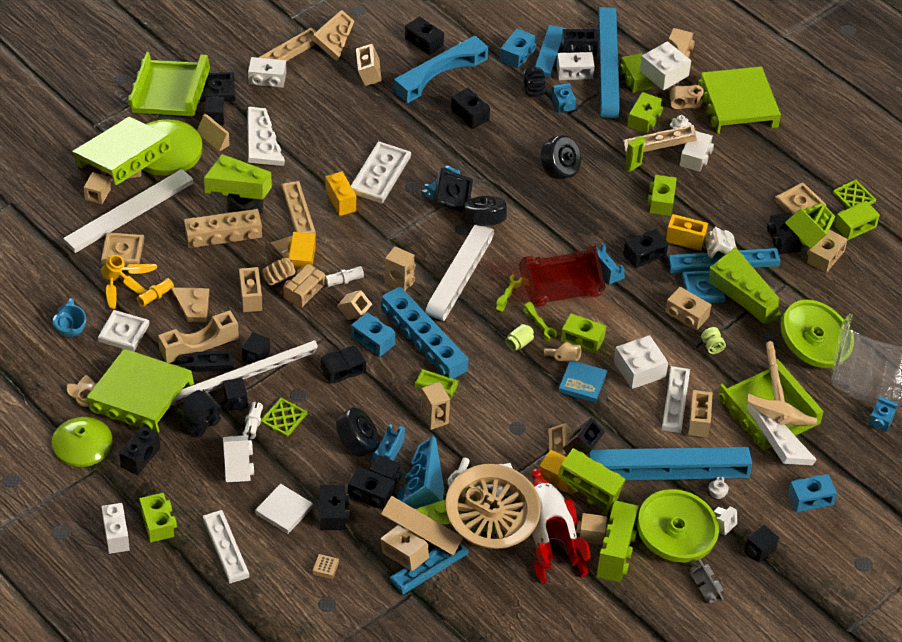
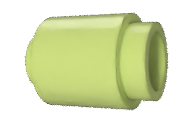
(519, 337)

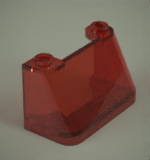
(562, 276)

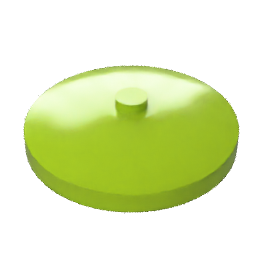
(185, 144)
(812, 332)
(677, 525)

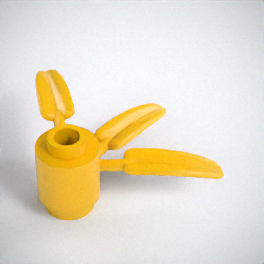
(113, 268)

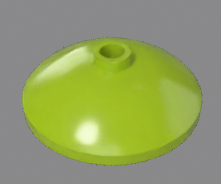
(83, 448)

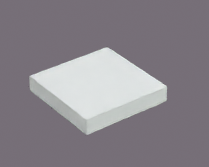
(123, 330)
(284, 508)

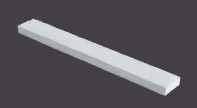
(128, 211)
(250, 370)

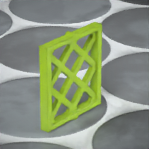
(861, 189)
(275, 427)

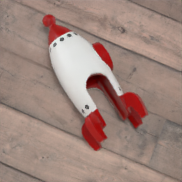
(556, 522)

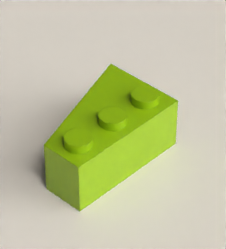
(237, 177)
(811, 224)
(592, 479)

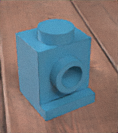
(563, 98)
(883, 414)

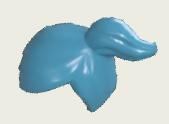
(69, 320)

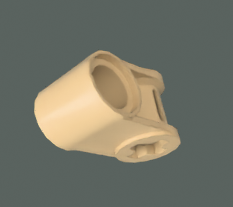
(684, 96)

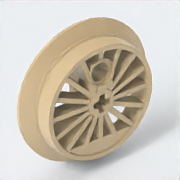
(490, 508)

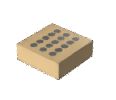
(325, 566)

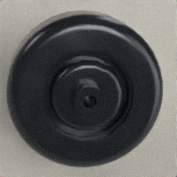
(560, 157)
(484, 211)
(357, 431)

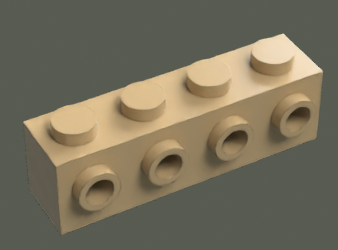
(223, 228)

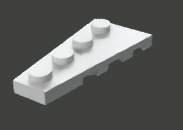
(261, 139)

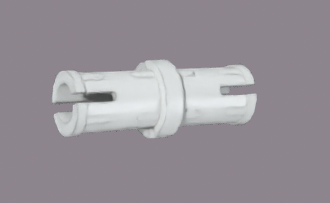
(344, 276)
(253, 420)

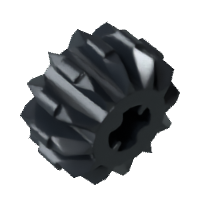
(534, 81)

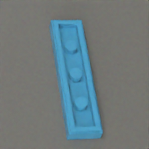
(549, 50)
(438, 560)

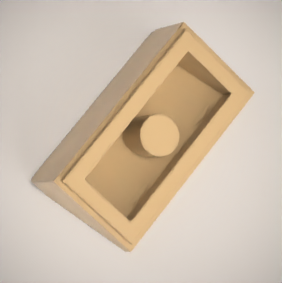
(213, 133)
(558, 438)

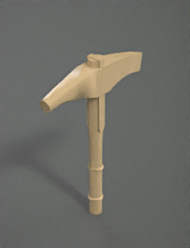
(777, 408)

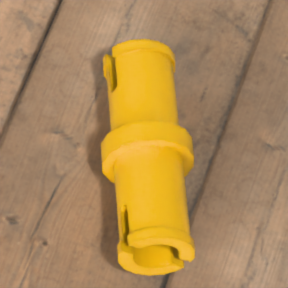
(155, 292)

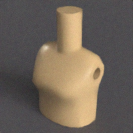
(565, 352)

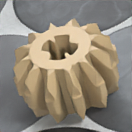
(279, 271)

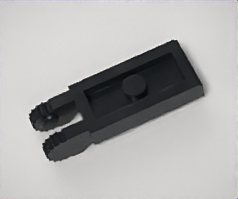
(207, 361)

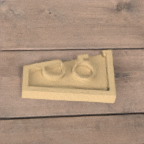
(334, 34)

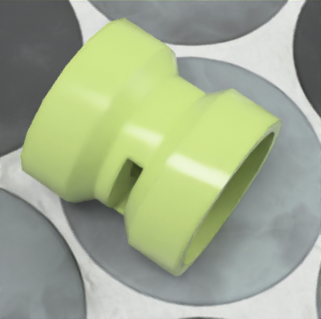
(713, 340)

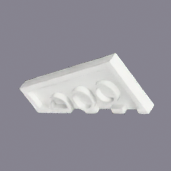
(782, 440)

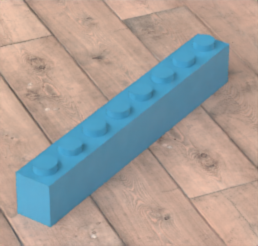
(676, 463)

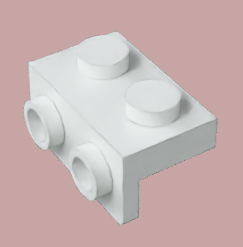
(719, 241)

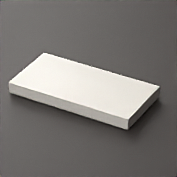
(380, 172)

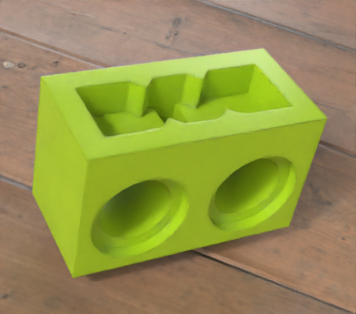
(157, 517)

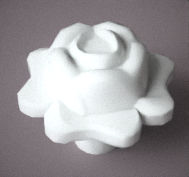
(680, 122)

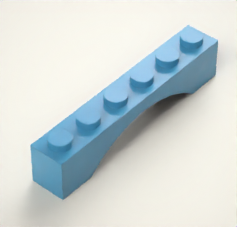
(466, 54)

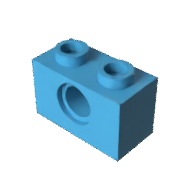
(517, 48)
(373, 334)
(812, 493)

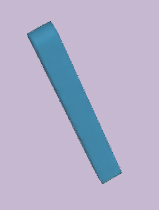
(608, 62)

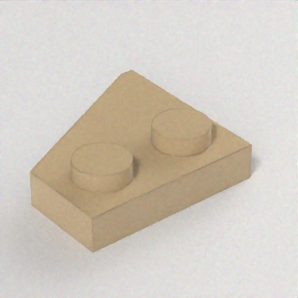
(193, 303)

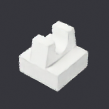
(726, 519)

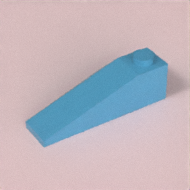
(425, 479)

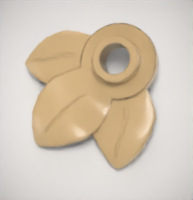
(81, 390)

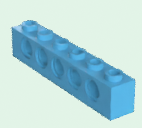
(424, 333)

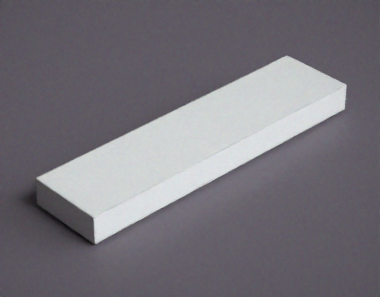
(675, 399)
(225, 546)

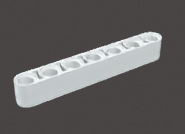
(459, 272)

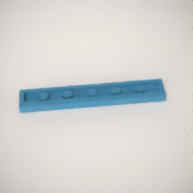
(701, 261)

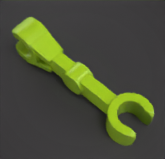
(502, 301)
(530, 311)

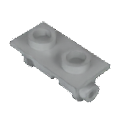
(711, 588)

